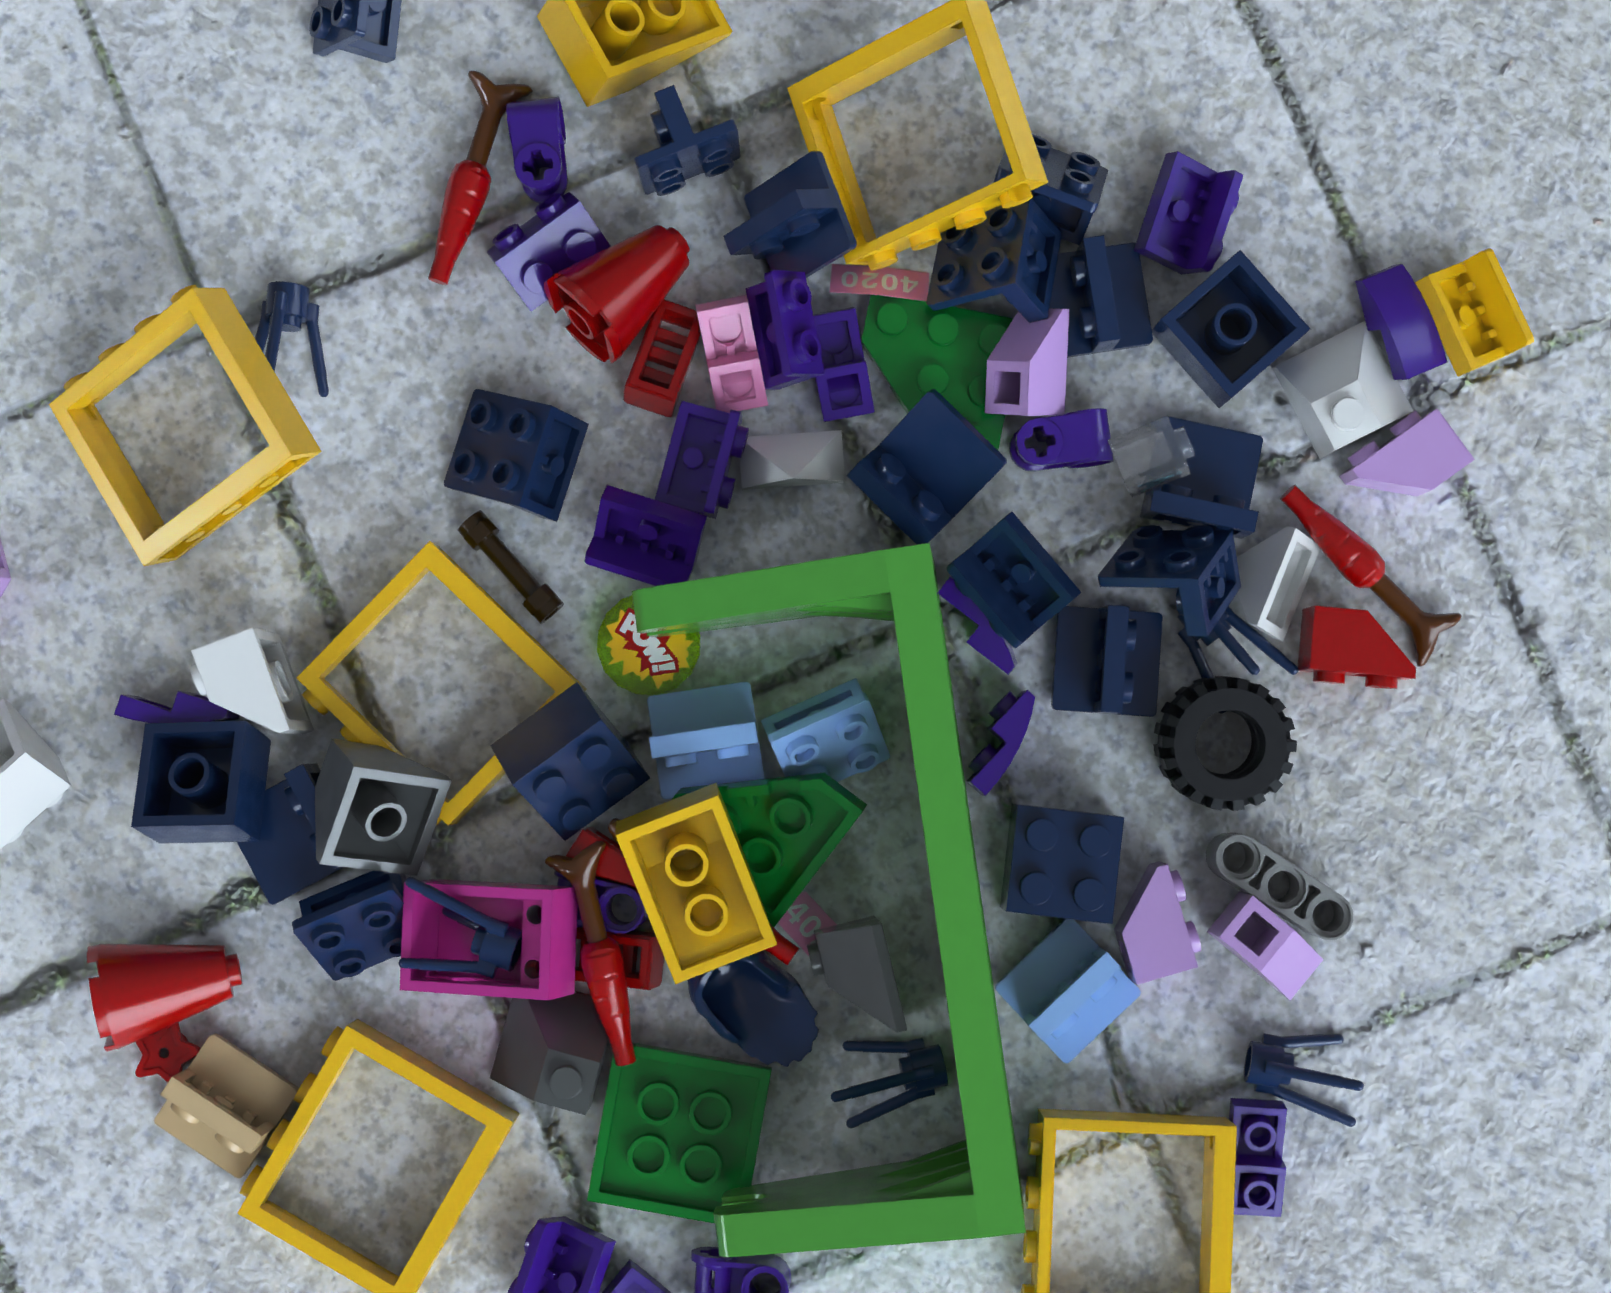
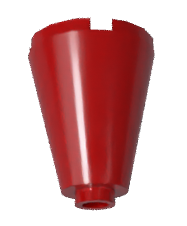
(618, 289)
(156, 986)

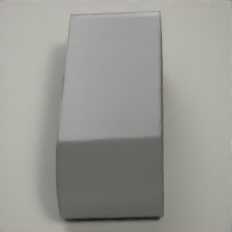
(1303, 892)

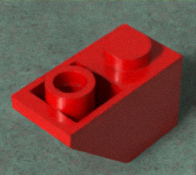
(1351, 644)

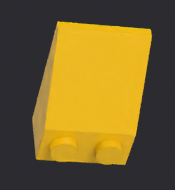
(627, 42)
(695, 883)

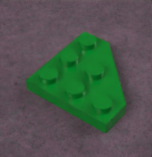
(935, 351)
(787, 830)

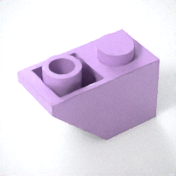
(1029, 367)
(1413, 461)
(1153, 929)
(1265, 944)

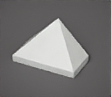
(792, 460)
(1275, 578)

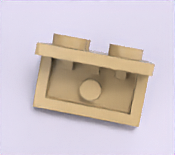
(225, 1105)

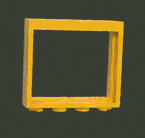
(896, 50)
(256, 383)
(358, 729)
(311, 1096)
(1216, 1195)

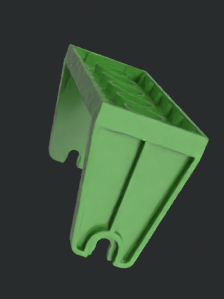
(974, 1183)

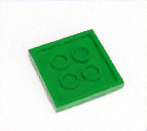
(678, 1132)

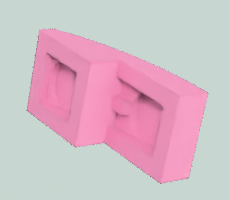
(731, 354)

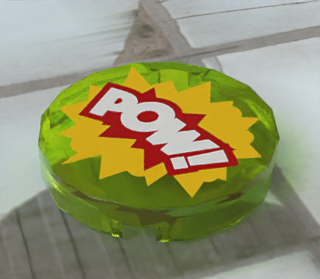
(644, 662)

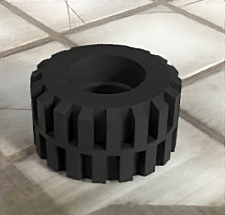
(1268, 749)

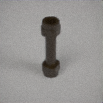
(482, 534)

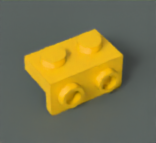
(1475, 312)

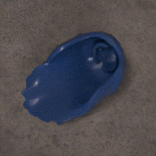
(757, 1008)

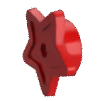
(179, 1053)

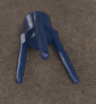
(286, 310)
(1221, 631)
(493, 941)
(1269, 1066)
(920, 1072)

